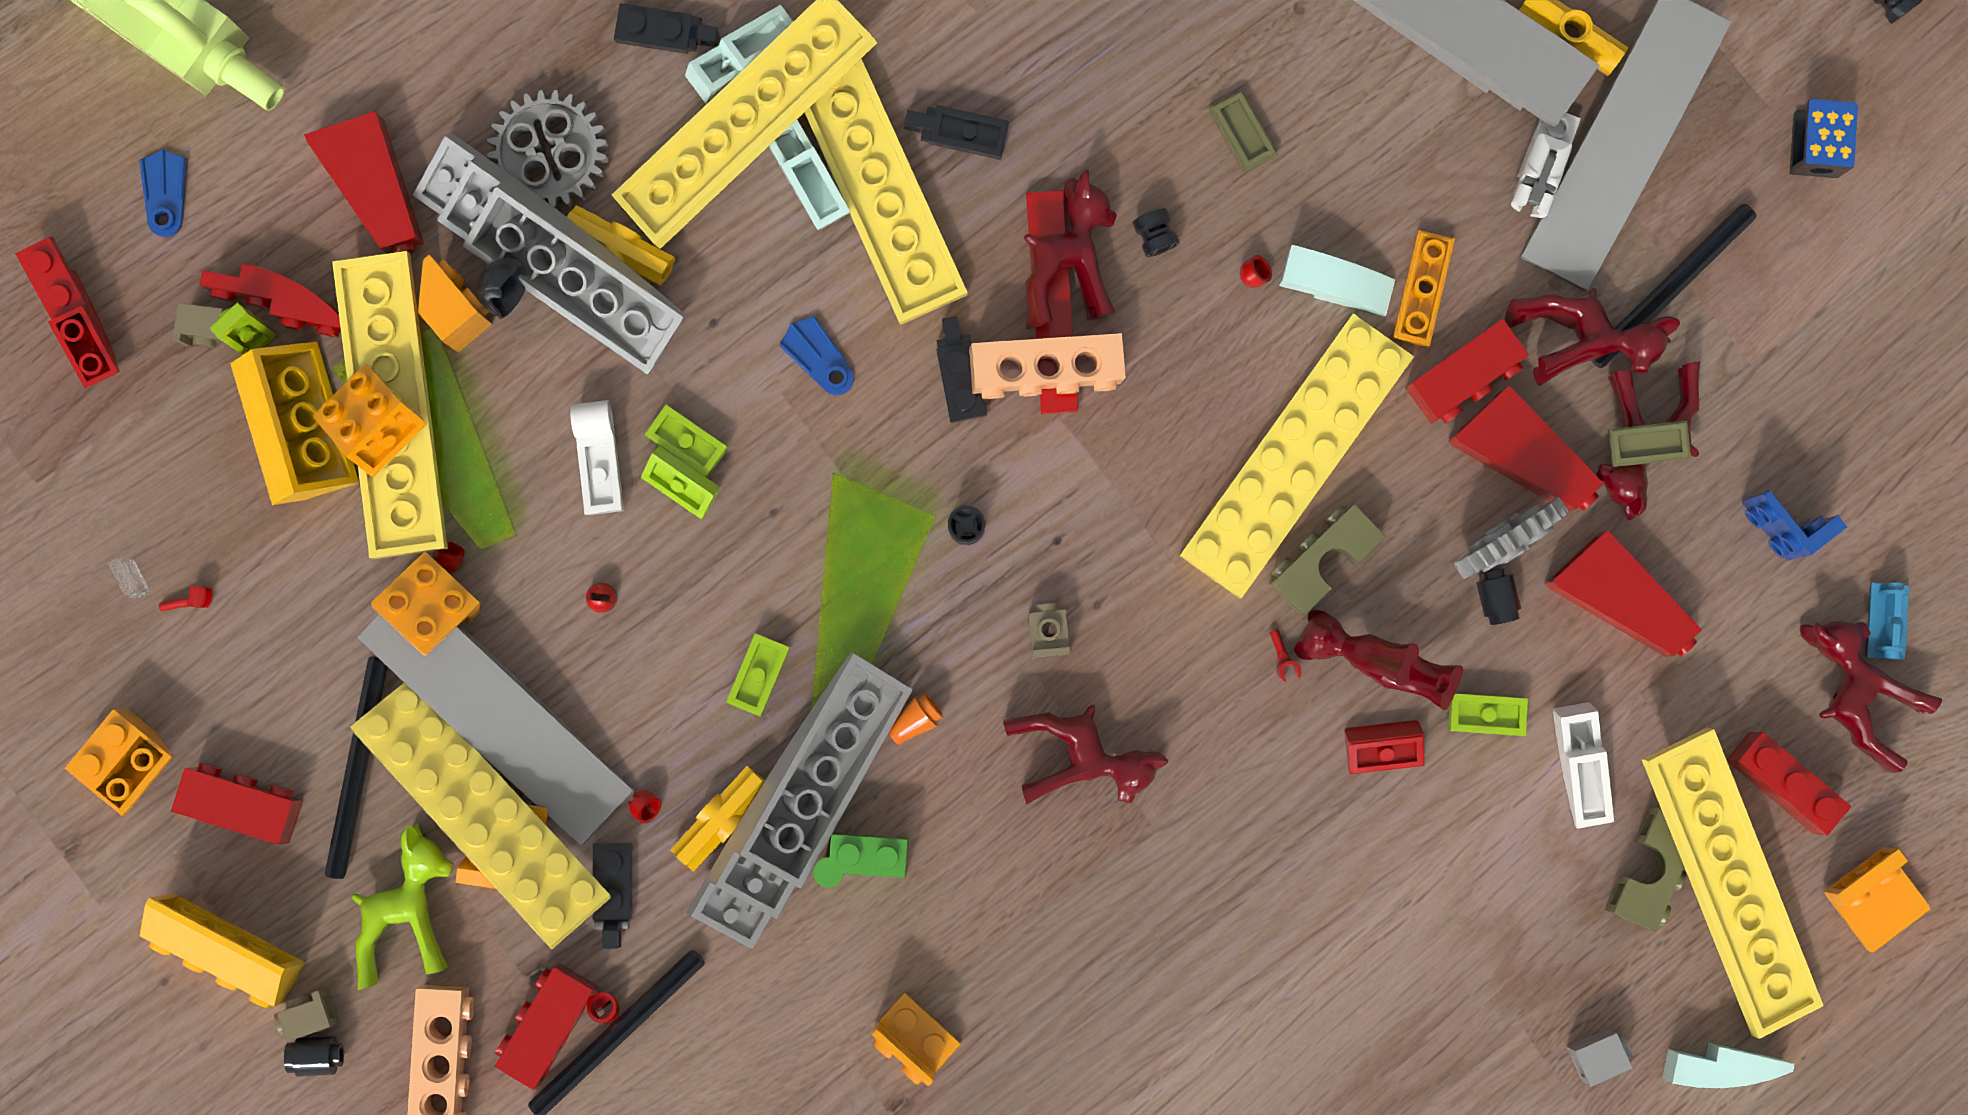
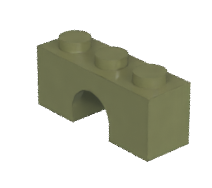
(1348, 533)
(1648, 901)

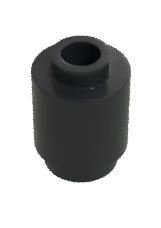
(1499, 596)
(313, 1056)

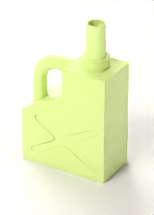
(190, 42)

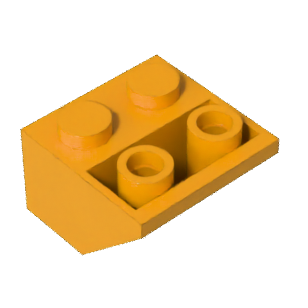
(447, 308)
(120, 760)

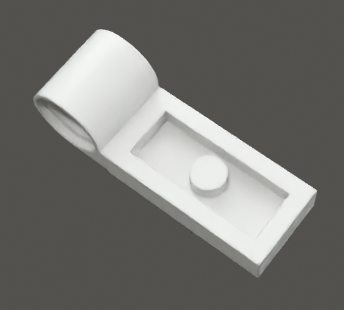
(597, 457)

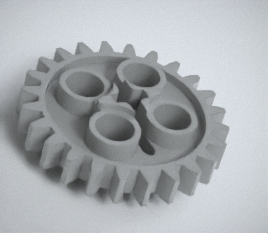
(578, 138)
(1511, 538)

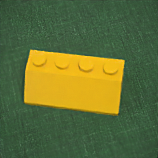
(279, 396)
(219, 948)

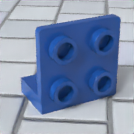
(1785, 535)

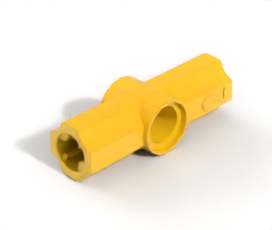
(1591, 40)
(626, 245)
(717, 820)

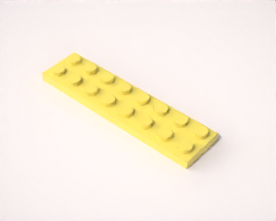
(743, 119)
(884, 197)
(384, 331)
(1296, 456)
(481, 815)
(1732, 882)

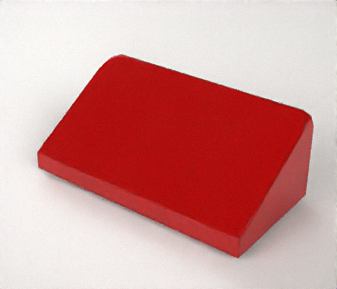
(1384, 747)

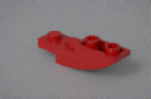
(288, 299)
(70, 312)

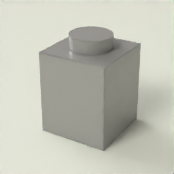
(1601, 1057)

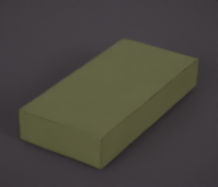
(1243, 131)
(1649, 443)

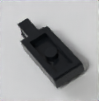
(662, 29)
(959, 130)
(956, 374)
(614, 872)

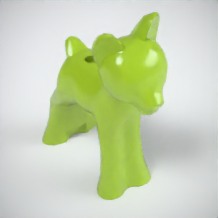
(420, 861)

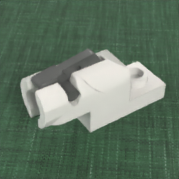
(1544, 165)

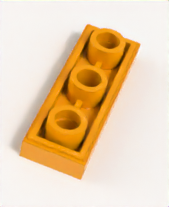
(1417, 309)

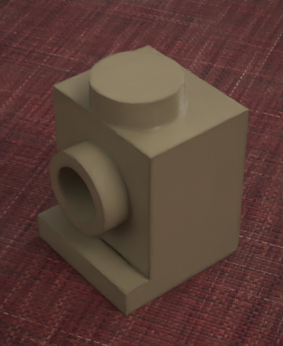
(194, 324)
(1048, 646)
(306, 1015)

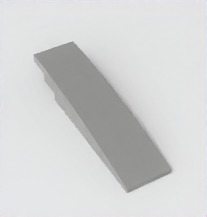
(1494, 50)
(1625, 140)
(561, 260)
(506, 726)
(800, 802)

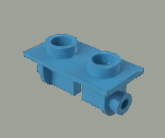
(1888, 621)

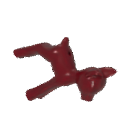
(1087, 209)
(1596, 336)
(1629, 483)
(1386, 662)
(1862, 681)
(1130, 770)

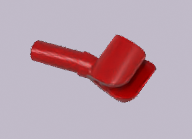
(198, 597)
(1283, 656)

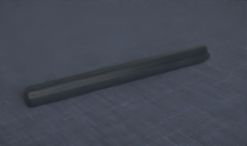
(1685, 272)
(354, 775)
(616, 1033)

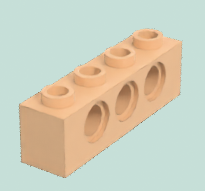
(1102, 350)
(427, 1042)

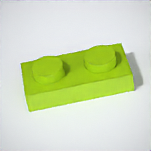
(242, 329)
(686, 441)
(680, 482)
(758, 675)
(1488, 715)

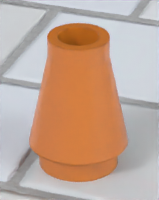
(917, 717)

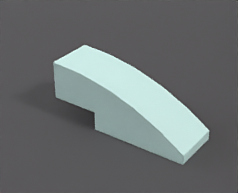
(736, 50)
(808, 177)
(1336, 280)
(1722, 1067)

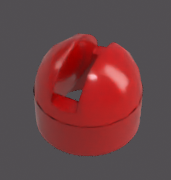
(1255, 271)
(450, 558)
(601, 606)
(644, 806)
(599, 1002)

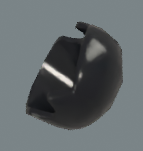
(500, 286)

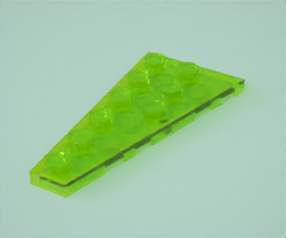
(462, 464)
(866, 571)

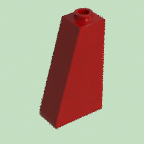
(368, 175)
(1526, 450)
(1623, 594)

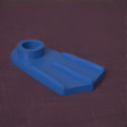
(164, 190)
(817, 355)

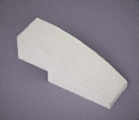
(1584, 764)

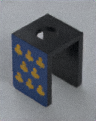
(1824, 139)

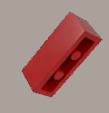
(1468, 373)
(1788, 783)
(237, 804)
(544, 1025)

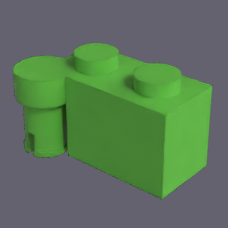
(862, 856)

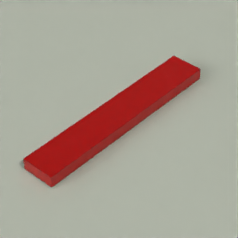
(1047, 218)

